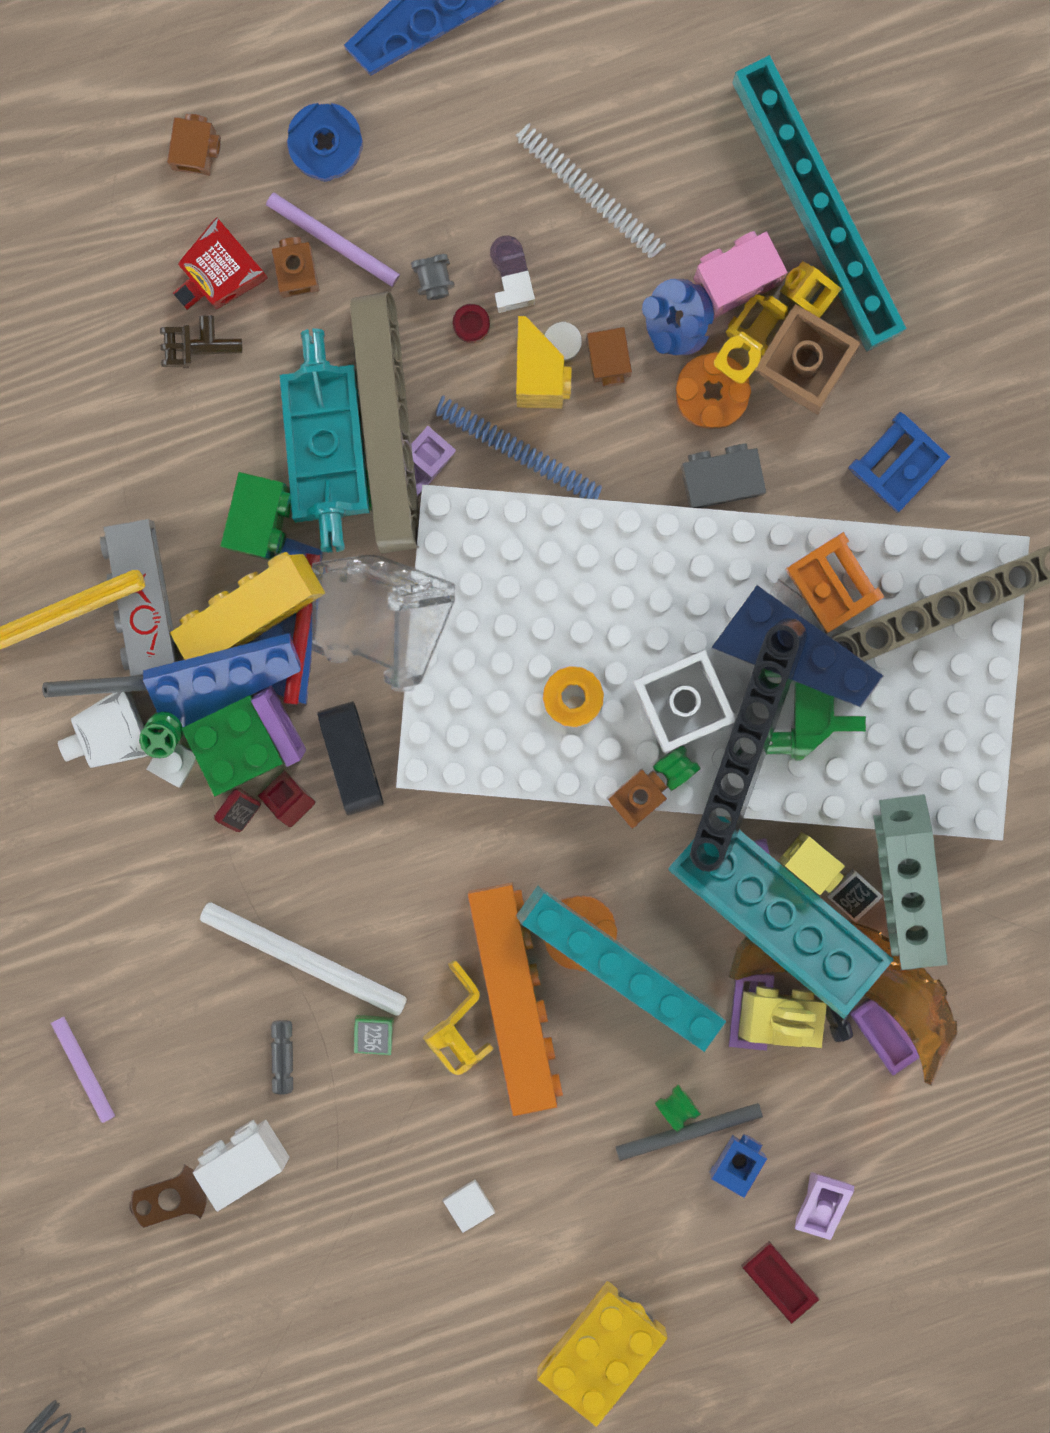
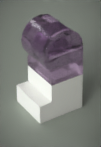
(510, 261)

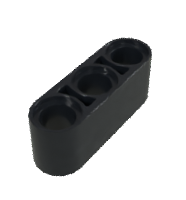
(350, 758)

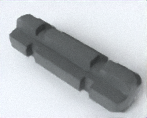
(282, 1057)

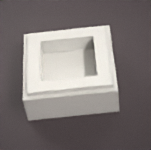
(469, 1206)

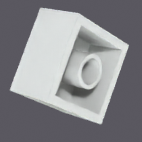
(684, 701)
(240, 1165)

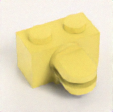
(782, 1019)

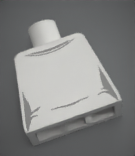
(106, 732)

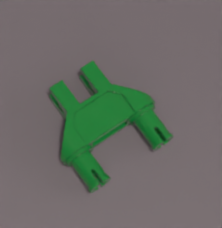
(812, 723)

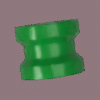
(161, 743)
(676, 767)
(677, 1108)

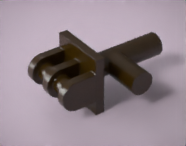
(205, 345)

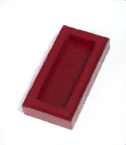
(780, 1282)

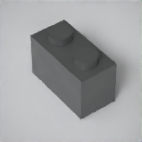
(723, 477)

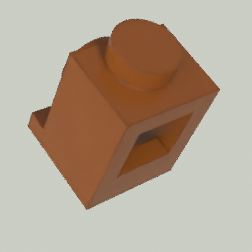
(297, 281)
(623, 800)

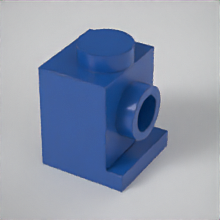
(739, 1178)

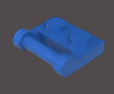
(908, 471)

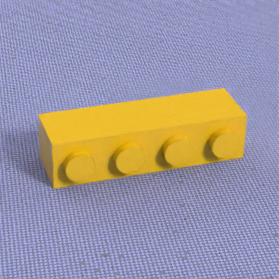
(251, 609)

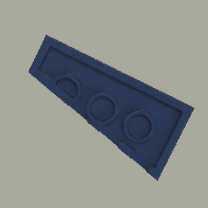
(823, 661)

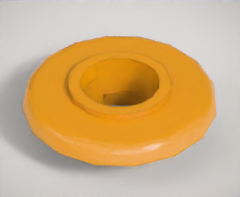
(587, 682)

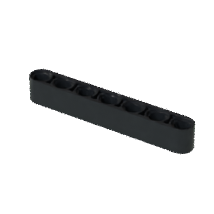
(760, 732)

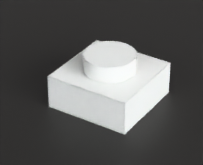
(175, 766)

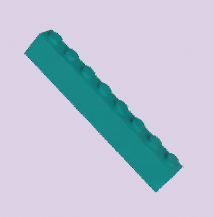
(818, 203)

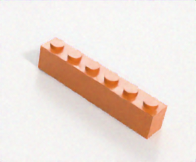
(513, 999)

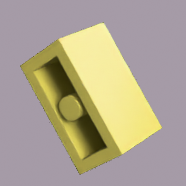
(812, 864)

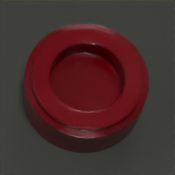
(471, 323)

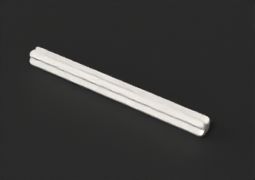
(303, 959)

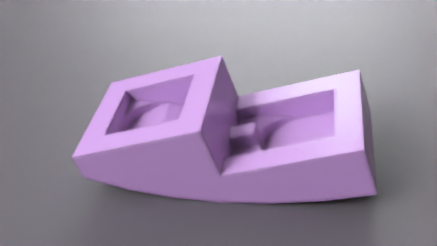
(429, 456)

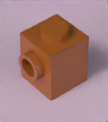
(193, 145)

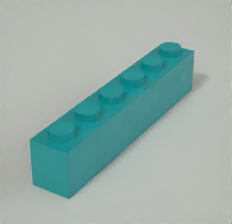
(620, 968)

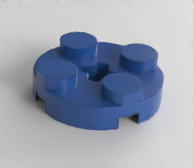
(346, 143)
(661, 322)

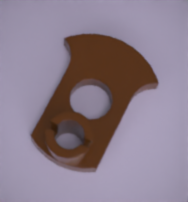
(191, 1199)

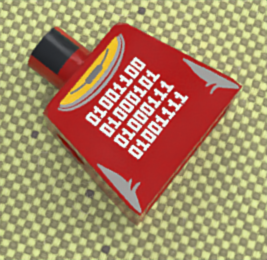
(217, 269)

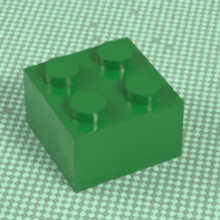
(257, 517)
(232, 746)

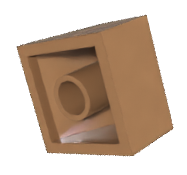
(807, 359)

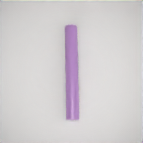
(83, 1069)

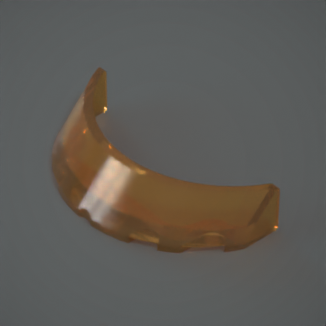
(906, 995)

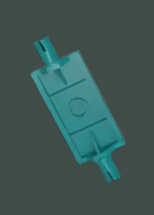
(324, 442)

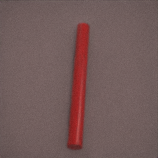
(300, 640)

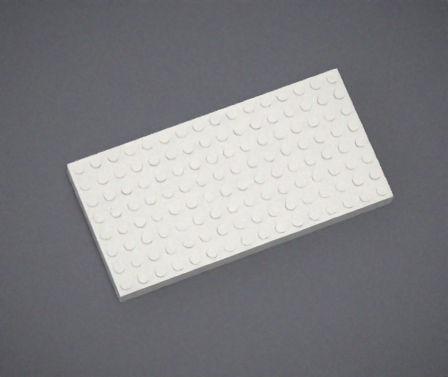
(652, 584)

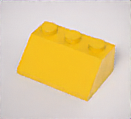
(540, 370)

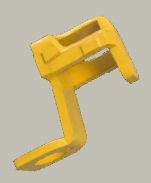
(752, 338)
(446, 1035)

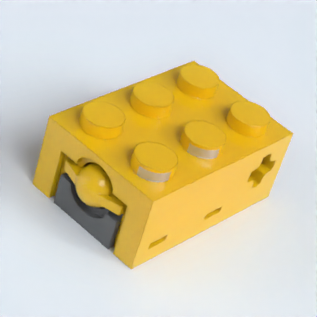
(601, 1353)

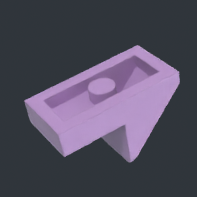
(823, 1205)

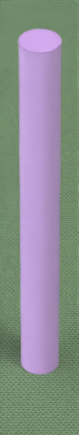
(332, 239)

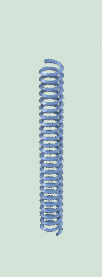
(516, 450)

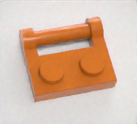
(824, 590)

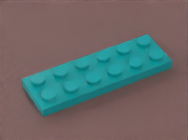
(787, 922)

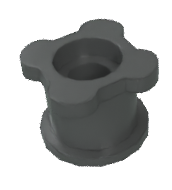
(433, 276)

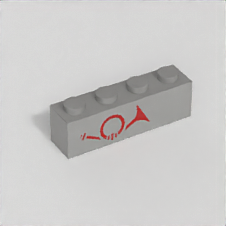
(146, 614)

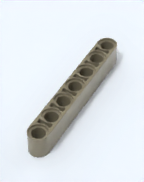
(385, 421)
(965, 606)

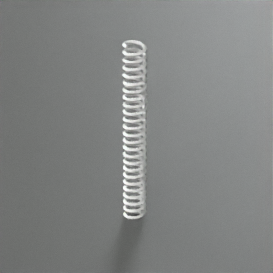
(582, 189)

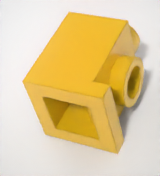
(803, 284)

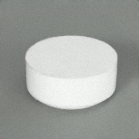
(565, 339)

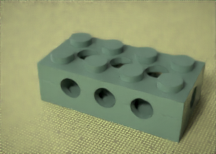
(910, 882)

